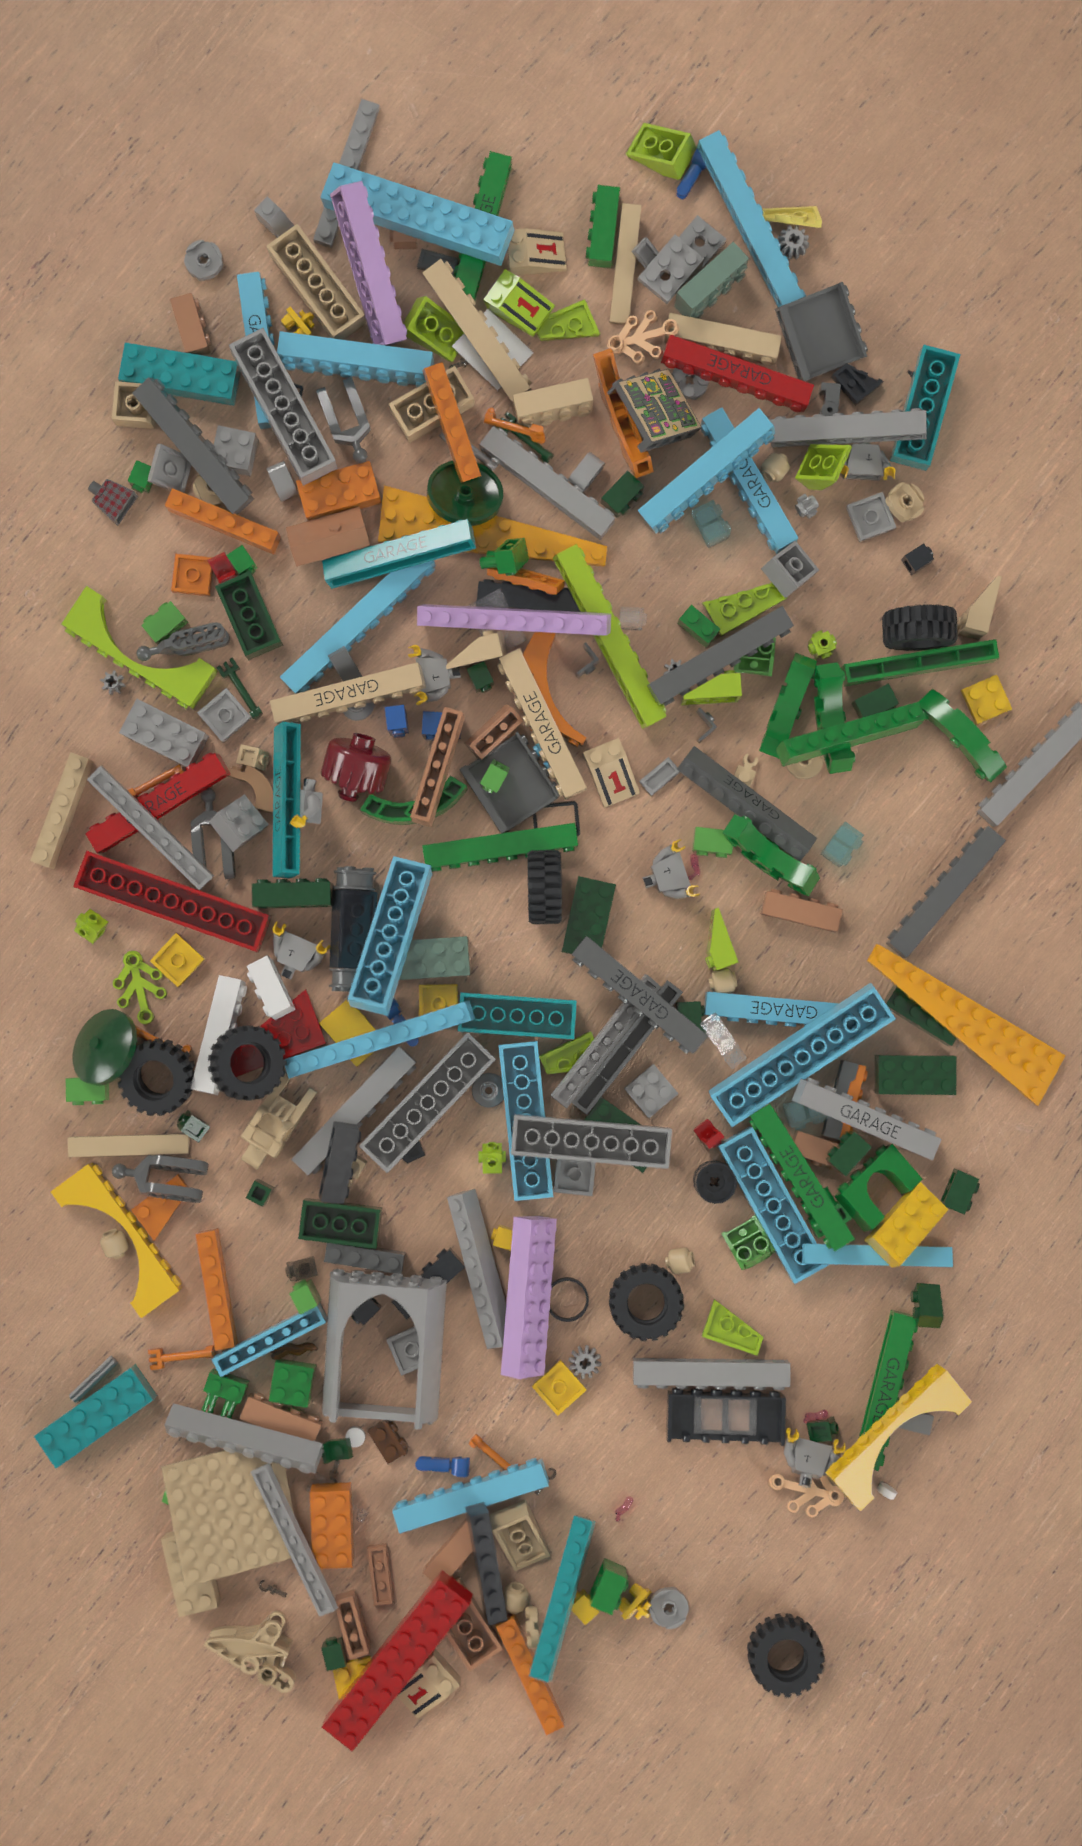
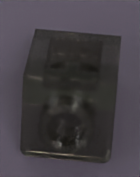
(301, 1269)

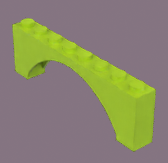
(89, 622)

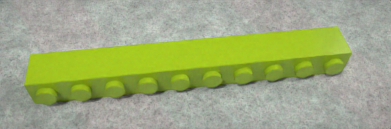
(614, 646)

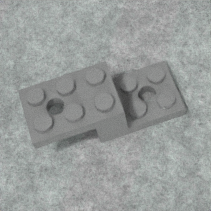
(681, 259)

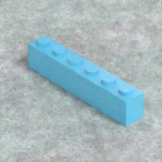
(269, 1340)

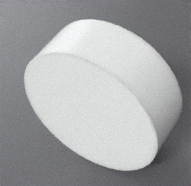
(356, 1436)
(886, 1490)

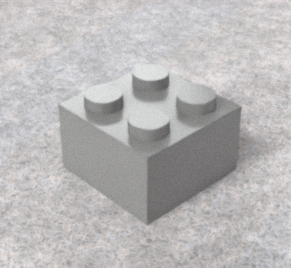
(237, 448)
(790, 569)
(238, 823)

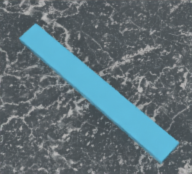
(868, 1256)

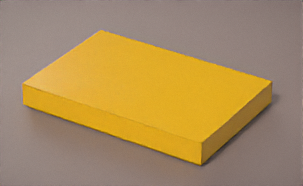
(347, 1023)

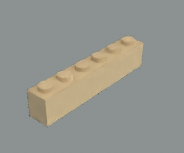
(728, 339)
(62, 810)

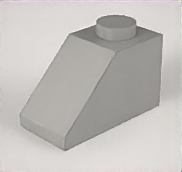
(273, 217)

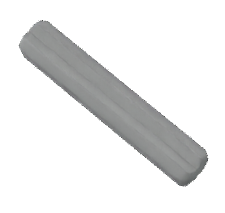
(94, 1378)

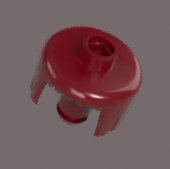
(357, 764)

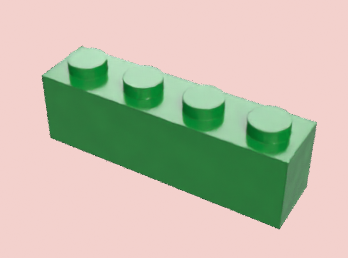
(604, 226)

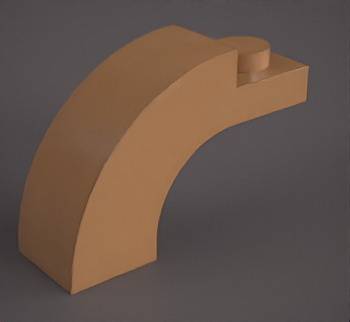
(260, 784)

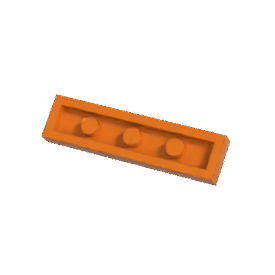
(531, 579)

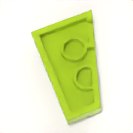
(569, 323)
(566, 1055)
(731, 1330)

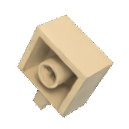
(125, 410)

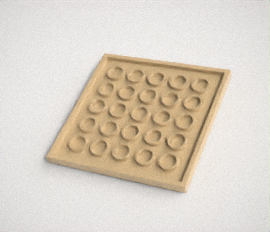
(222, 1516)

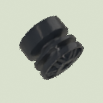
(725, 1185)

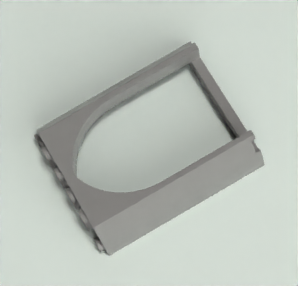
(425, 1304)

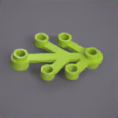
(138, 983)

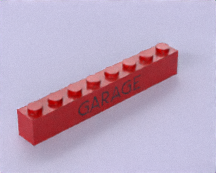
(737, 374)
(161, 801)

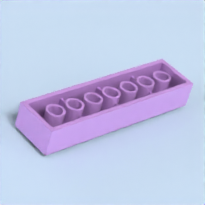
(368, 264)
(528, 1297)

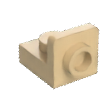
(253, 757)

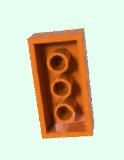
(340, 491)
(332, 1524)

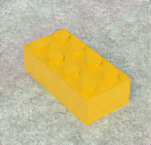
(906, 1225)

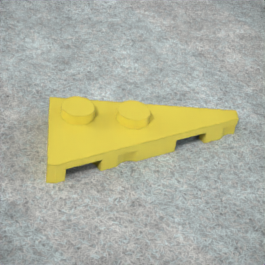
(802, 216)

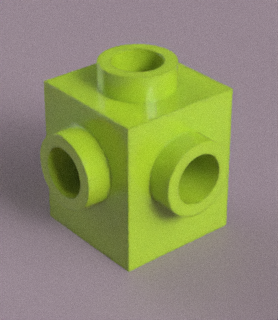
(819, 651)
(90, 925)
(492, 1157)

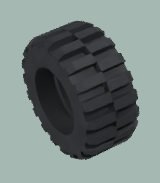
(919, 627)
(544, 887)
(272, 1067)
(140, 1095)
(653, 1327)
(790, 1680)

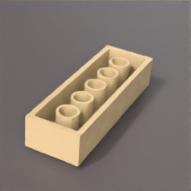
(316, 283)

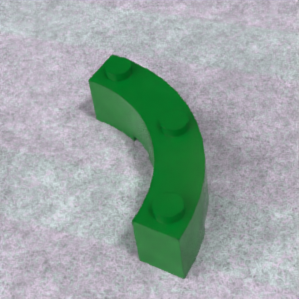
(788, 703)
(830, 712)
(963, 735)
(400, 813)
(769, 857)

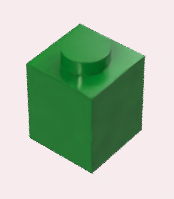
(139, 477)
(241, 560)

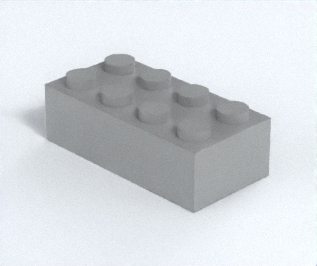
(164, 733)

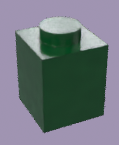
(480, 677)
(260, 1192)
(334, 1653)

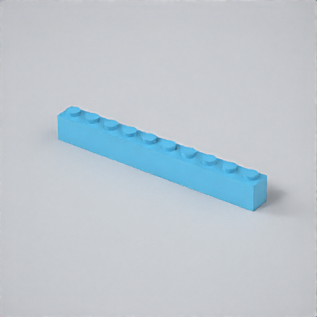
(749, 219)
(355, 625)
(379, 1039)

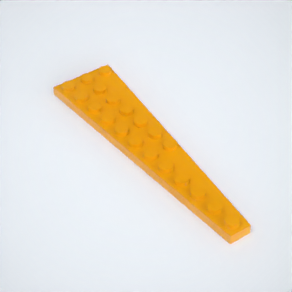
(410, 513)
(1005, 1047)

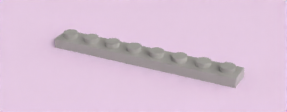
(352, 158)
(150, 827)
(598, 1050)
(294, 1539)

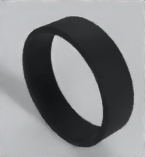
(586, 1305)

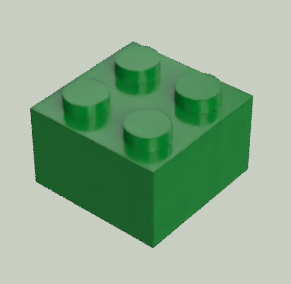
(292, 1383)
(608, 1587)

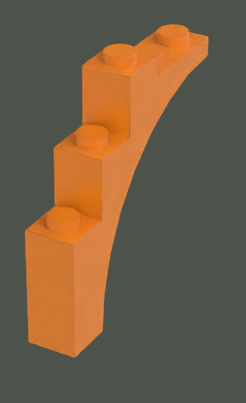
(620, 418)
(537, 656)

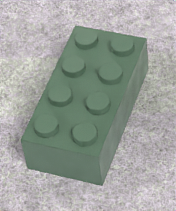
(712, 282)
(437, 958)

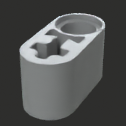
(586, 471)
(282, 481)

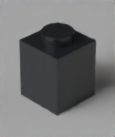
(918, 559)
(365, 1311)

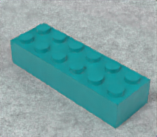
(182, 373)
(929, 392)
(520, 1016)
(95, 1416)

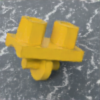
(292, 319)
(629, 1609)

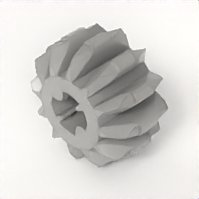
(796, 237)
(580, 1357)

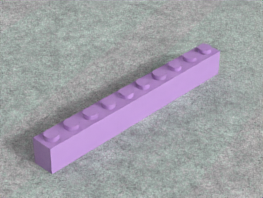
(514, 619)

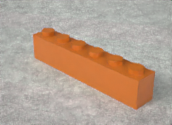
(451, 422)
(222, 521)
(216, 1289)
(536, 1689)

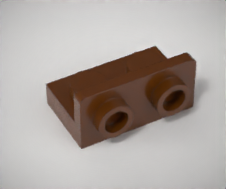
(388, 1440)

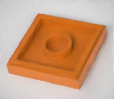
(192, 575)

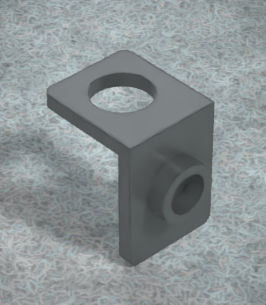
(589, 667)
(709, 720)

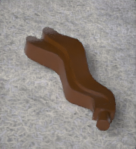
(293, 1349)

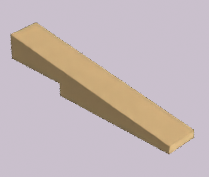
(625, 263)
(128, 1145)

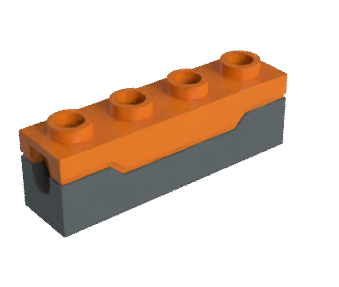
(848, 1081)

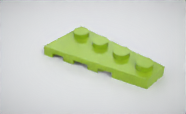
(737, 609)

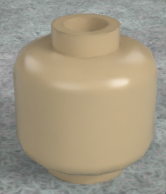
(775, 467)
(723, 981)
(114, 1244)
(680, 1260)
(515, 1597)

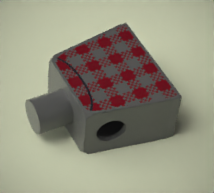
(112, 499)

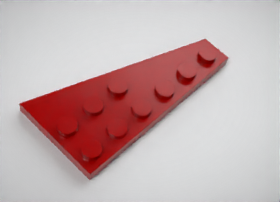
(296, 1032)

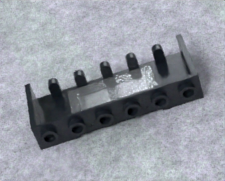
(726, 1416)

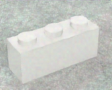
(270, 988)

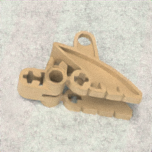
(273, 1124)
(254, 1645)

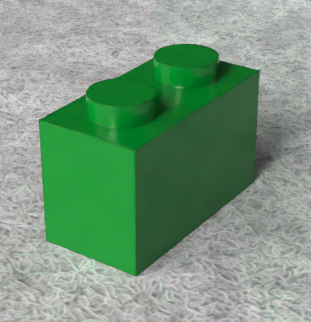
(698, 626)

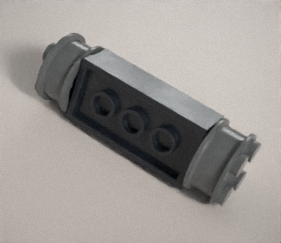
(352, 916)

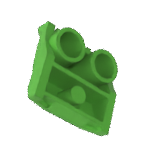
(759, 663)
(749, 1243)

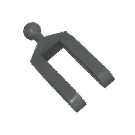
(353, 435)
(176, 646)
(197, 836)
(166, 1163)

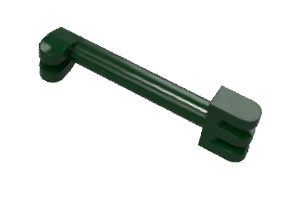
(545, 454)
(255, 711)

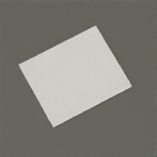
(516, 347)

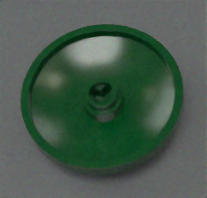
(471, 500)
(104, 1047)

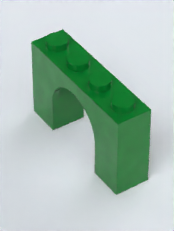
(854, 1194)

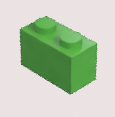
(164, 622)
(494, 776)
(711, 841)
(80, 1091)
(305, 1295)

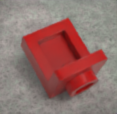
(222, 568)
(708, 1134)

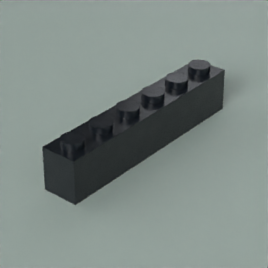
(524, 598)
(486, 1563)

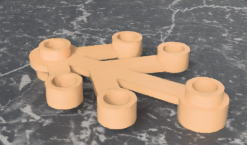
(640, 337)
(809, 1493)

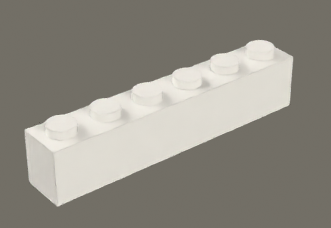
(222, 1017)

